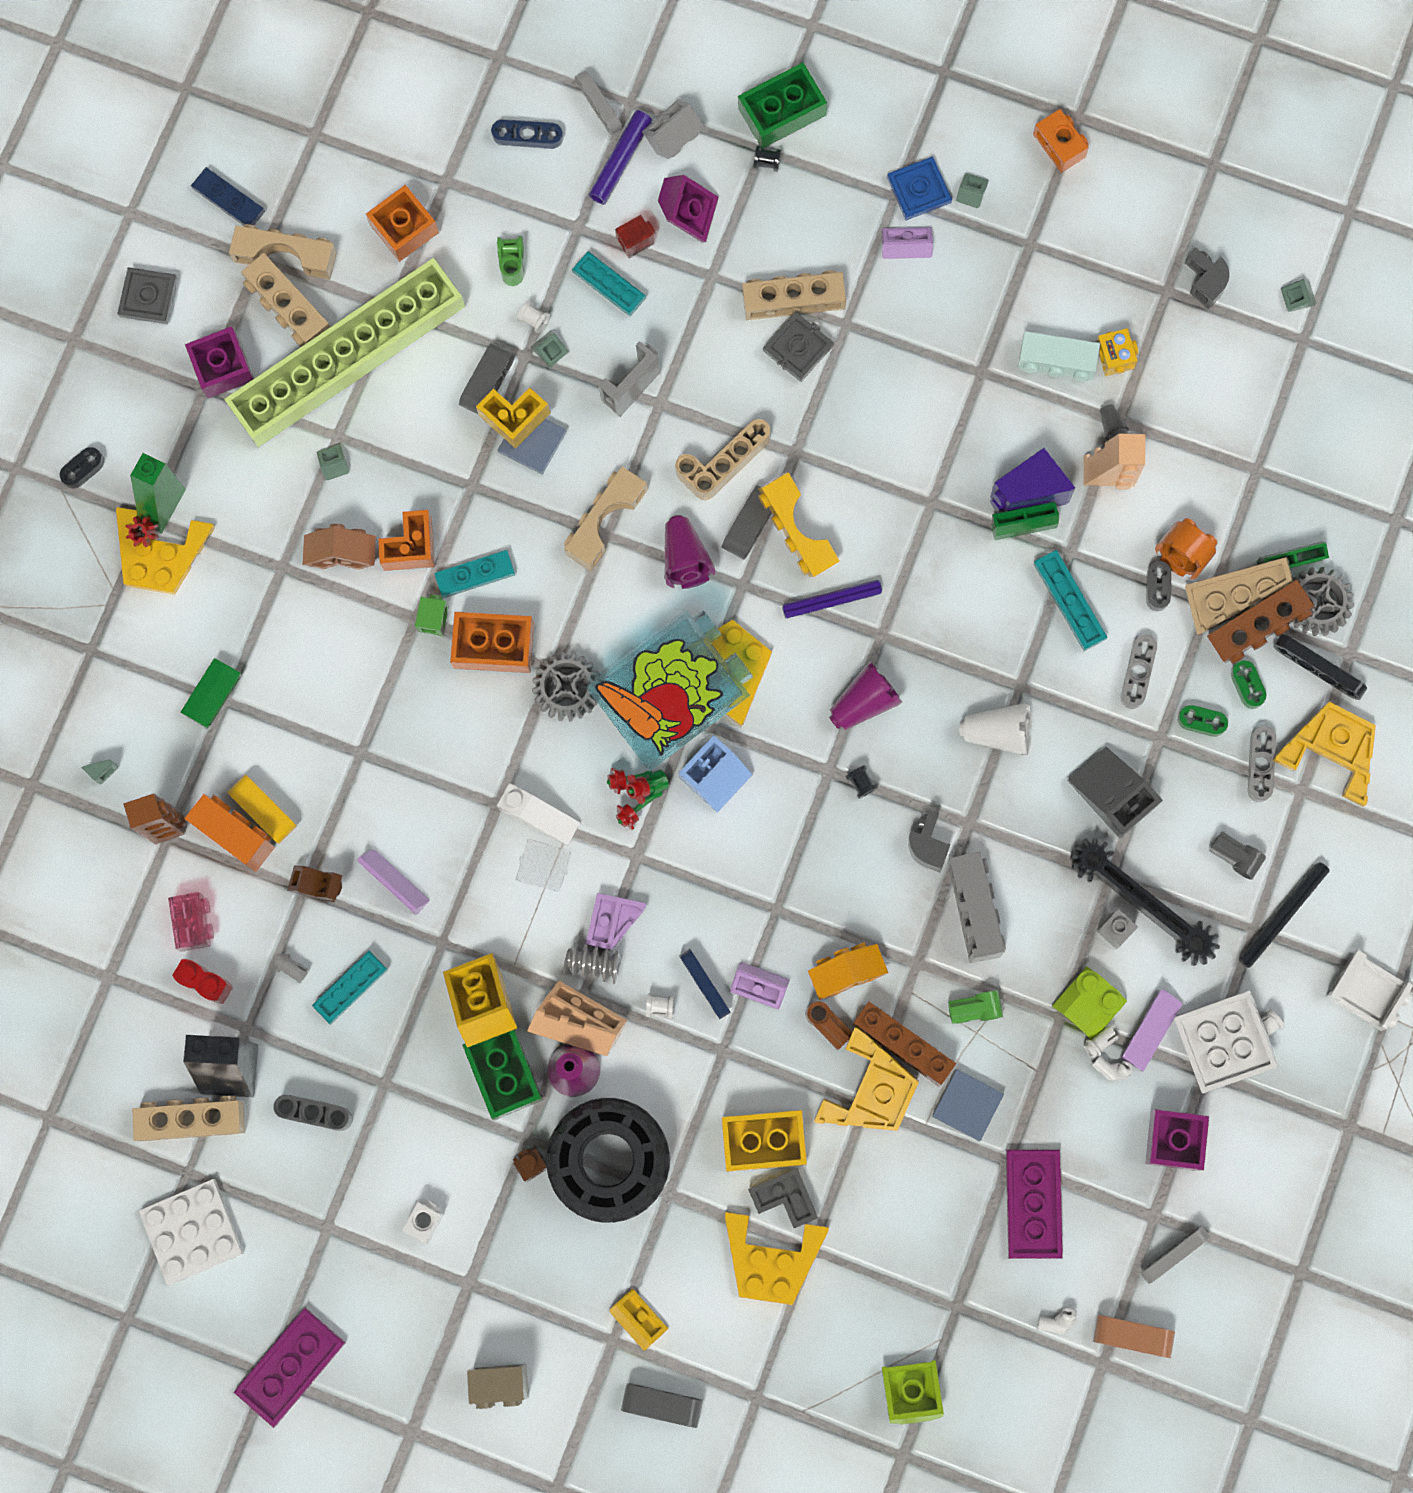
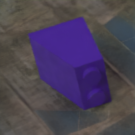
(1032, 484)

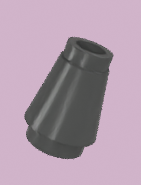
(1112, 422)

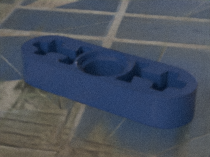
(509, 140)
(704, 984)

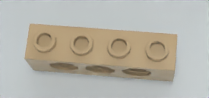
(265, 271)
(783, 305)
(146, 1127)

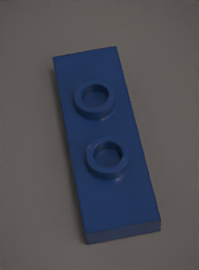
(227, 198)

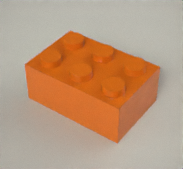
(492, 642)
(230, 831)

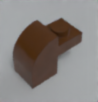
(315, 883)

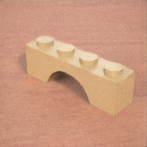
(315, 255)
(623, 492)

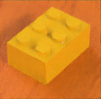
(479, 1000)
(764, 1141)

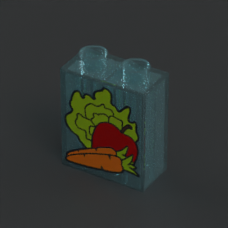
(670, 687)

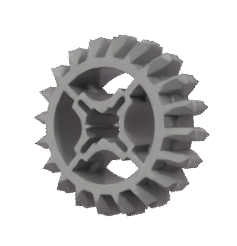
(1328, 605)
(558, 694)

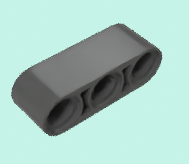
(487, 376)
(747, 526)
(300, 1109)
(661, 1405)

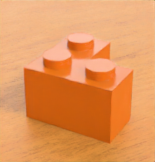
(414, 548)

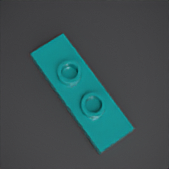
(609, 283)
(474, 574)
(349, 987)

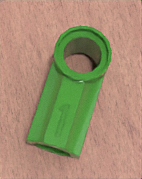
(983, 1006)

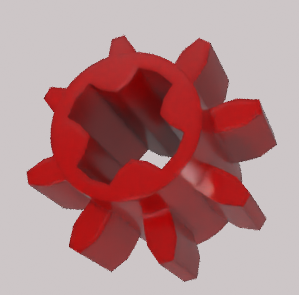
(136, 534)

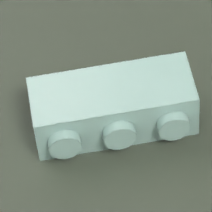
(1058, 356)

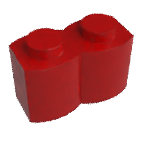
(201, 980)

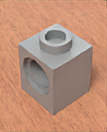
(1117, 929)

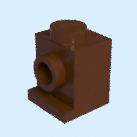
(530, 1163)

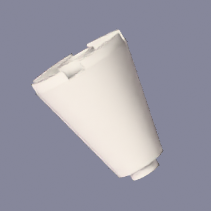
(1000, 728)

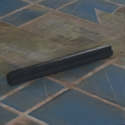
(1284, 914)

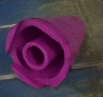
(685, 555)
(864, 699)
(581, 1078)

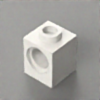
(412, 1226)

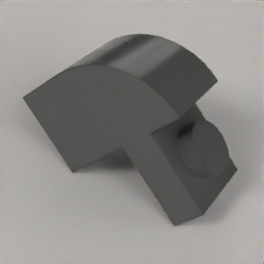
(1213, 277)
(927, 850)

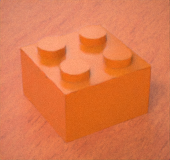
(402, 223)

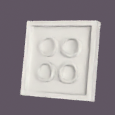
(1226, 1042)
(191, 1232)

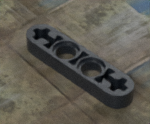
(1320, 667)

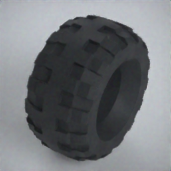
(648, 1170)

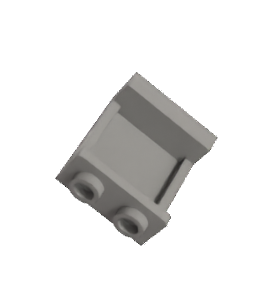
(626, 393)

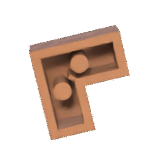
(339, 547)

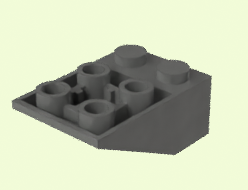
(1115, 791)

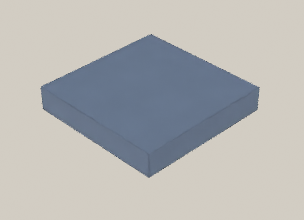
(537, 448)
(968, 1105)

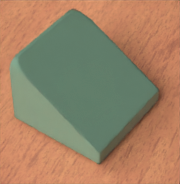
(972, 190)
(1298, 295)
(549, 349)
(332, 462)
(101, 770)

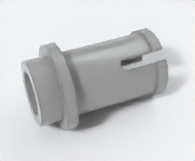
(291, 967)

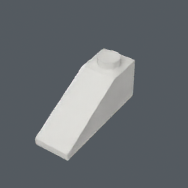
(538, 814)

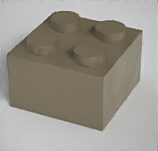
(497, 1384)

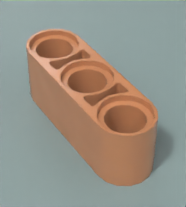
(1134, 1336)

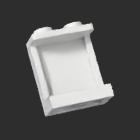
(1370, 992)

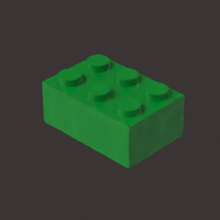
(782, 105)
(503, 1074)

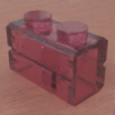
(190, 921)

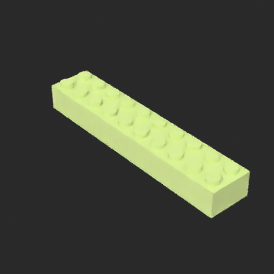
(345, 352)

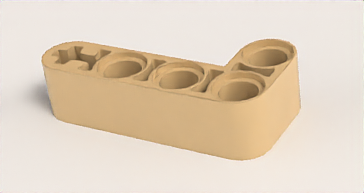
(725, 456)

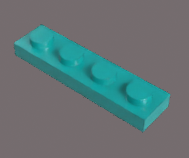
(1070, 600)

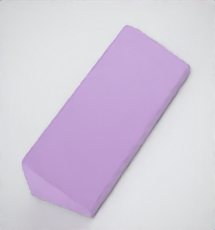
(393, 881)
(1151, 1030)

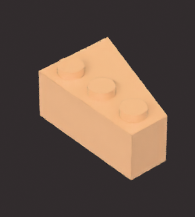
(1117, 463)
(577, 1021)

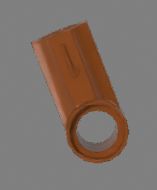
(830, 1027)

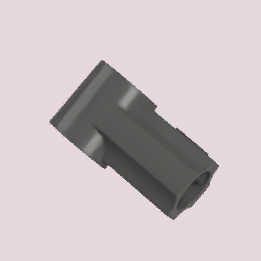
(1244, 859)

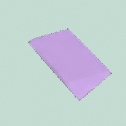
(907, 243)
(759, 985)

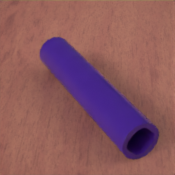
(619, 157)

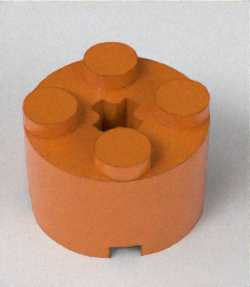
(1186, 548)

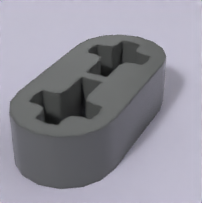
(1164, 586)

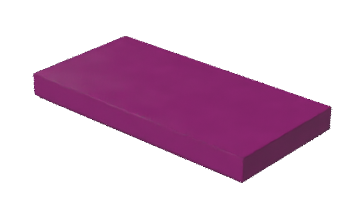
(1034, 1204)
(289, 1367)

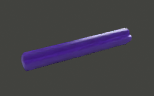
(832, 599)

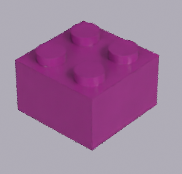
(219, 362)
(1177, 1140)

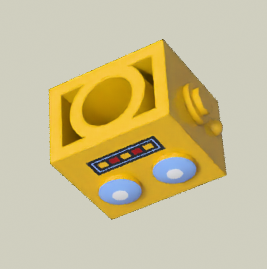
(1117, 352)

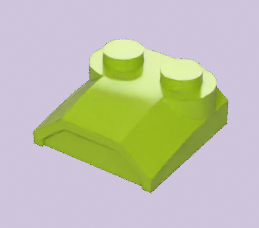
(1090, 1002)
(912, 1393)

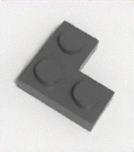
(785, 1190)

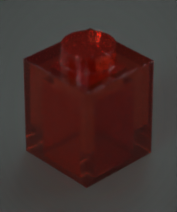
(635, 236)

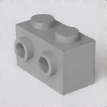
(673, 129)

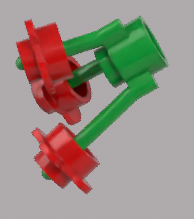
(639, 787)

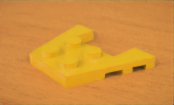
(161, 564)
(753, 655)
(1339, 738)
(882, 1092)
(771, 1272)

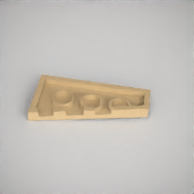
(1229, 594)

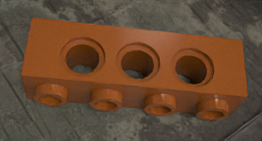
(1223, 637)
(154, 818)
(904, 1044)

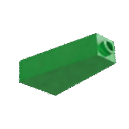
(155, 491)

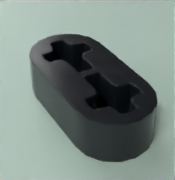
(81, 467)

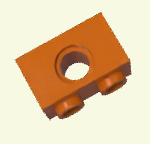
(1062, 154)

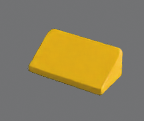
(638, 1319)

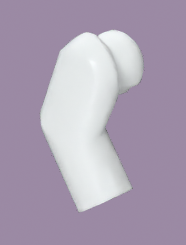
(1113, 1071)
(1060, 1323)

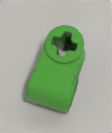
(511, 256)

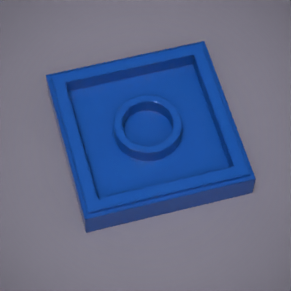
(919, 188)

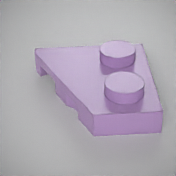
(612, 920)

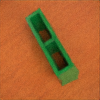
(1025, 521)
(1320, 547)
(211, 693)

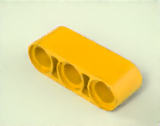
(262, 809)

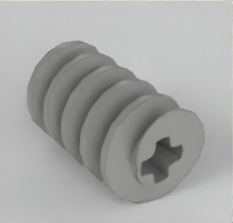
(592, 963)

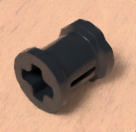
(767, 158)
(861, 781)

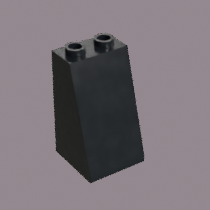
(221, 1064)

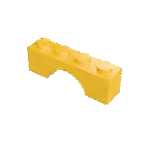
(781, 498)

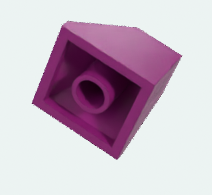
(688, 205)

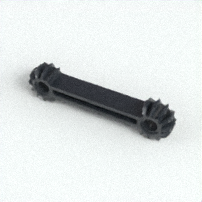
(1145, 902)

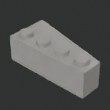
(976, 908)

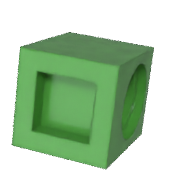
(432, 615)

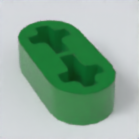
(1253, 681)
(1205, 715)

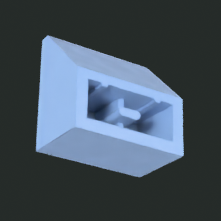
(715, 774)

